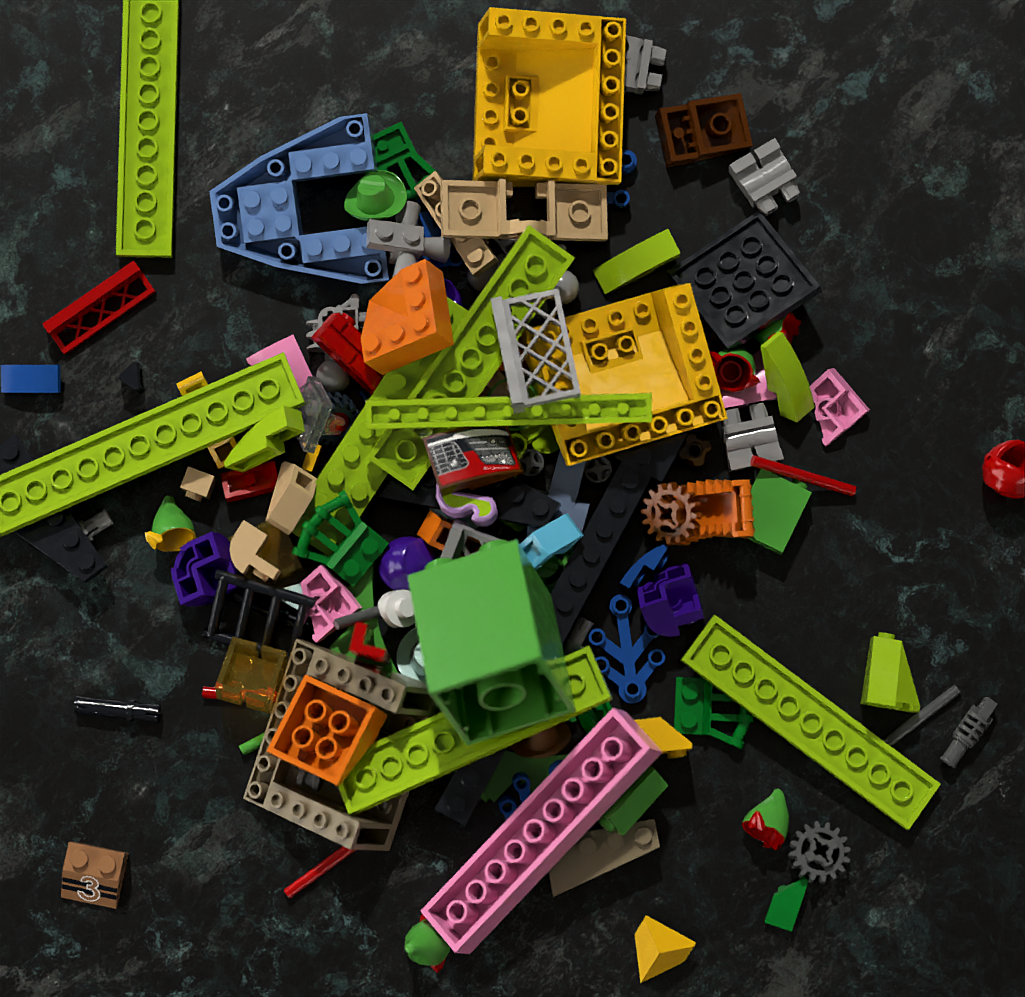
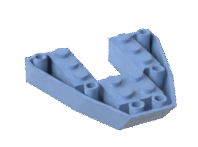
(260, 209)

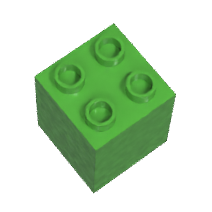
(490, 642)

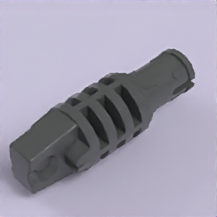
(969, 731)

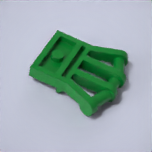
(393, 149)
(355, 551)
(694, 711)

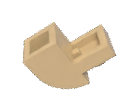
(246, 547)

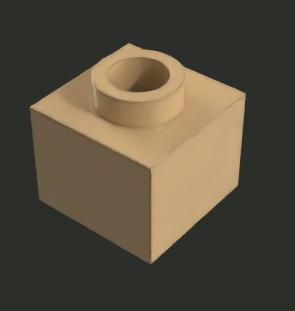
(198, 484)

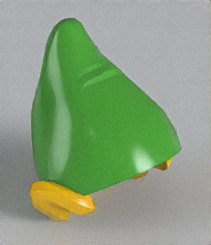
(170, 527)

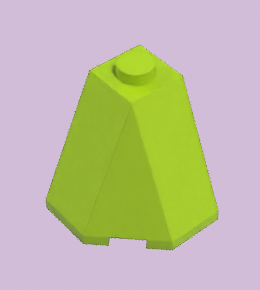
(888, 676)

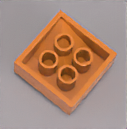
(407, 319)
(325, 731)

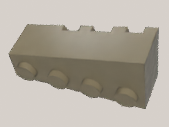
(601, 852)

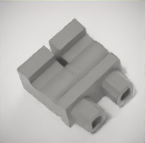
(638, 56)
(766, 181)
(744, 437)

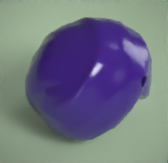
(403, 558)

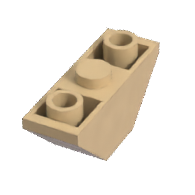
(290, 497)

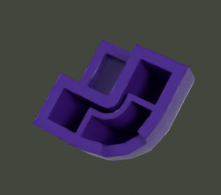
(196, 569)
(670, 600)

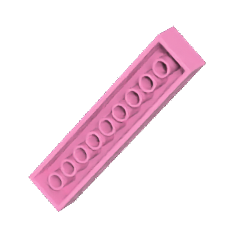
(541, 831)

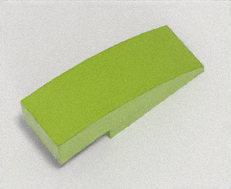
(637, 262)
(786, 378)
(265, 439)

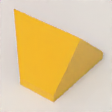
(659, 948)

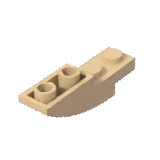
(473, 251)

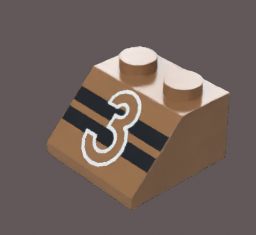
(93, 874)

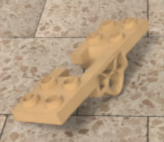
(479, 211)

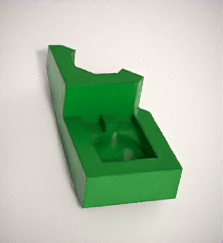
(786, 904)

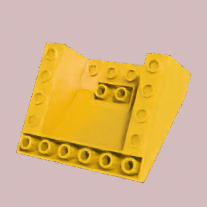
(549, 98)
(635, 347)

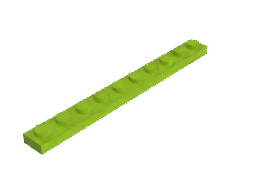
(499, 411)

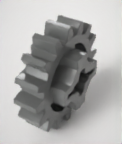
(823, 862)

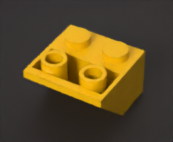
(665, 737)

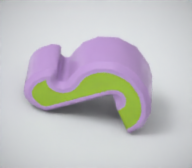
(465, 504)

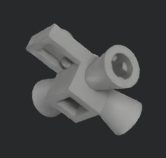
(405, 239)

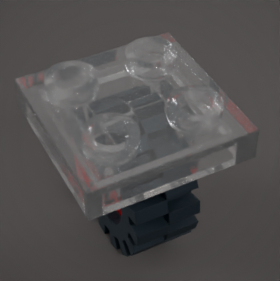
(324, 416)

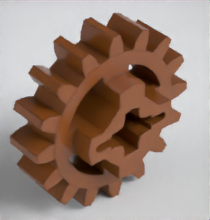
(681, 518)

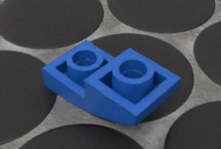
(30, 378)
(651, 560)

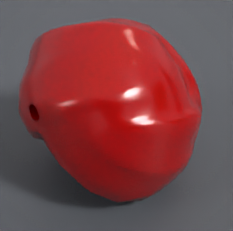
(1005, 469)

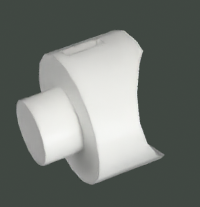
(397, 608)

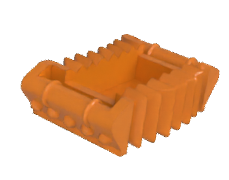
(724, 509)

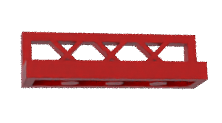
(94, 298)
(361, 646)

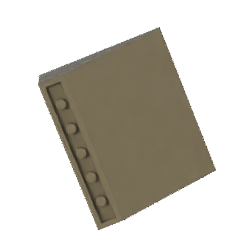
(324, 812)

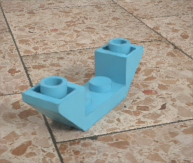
(551, 540)

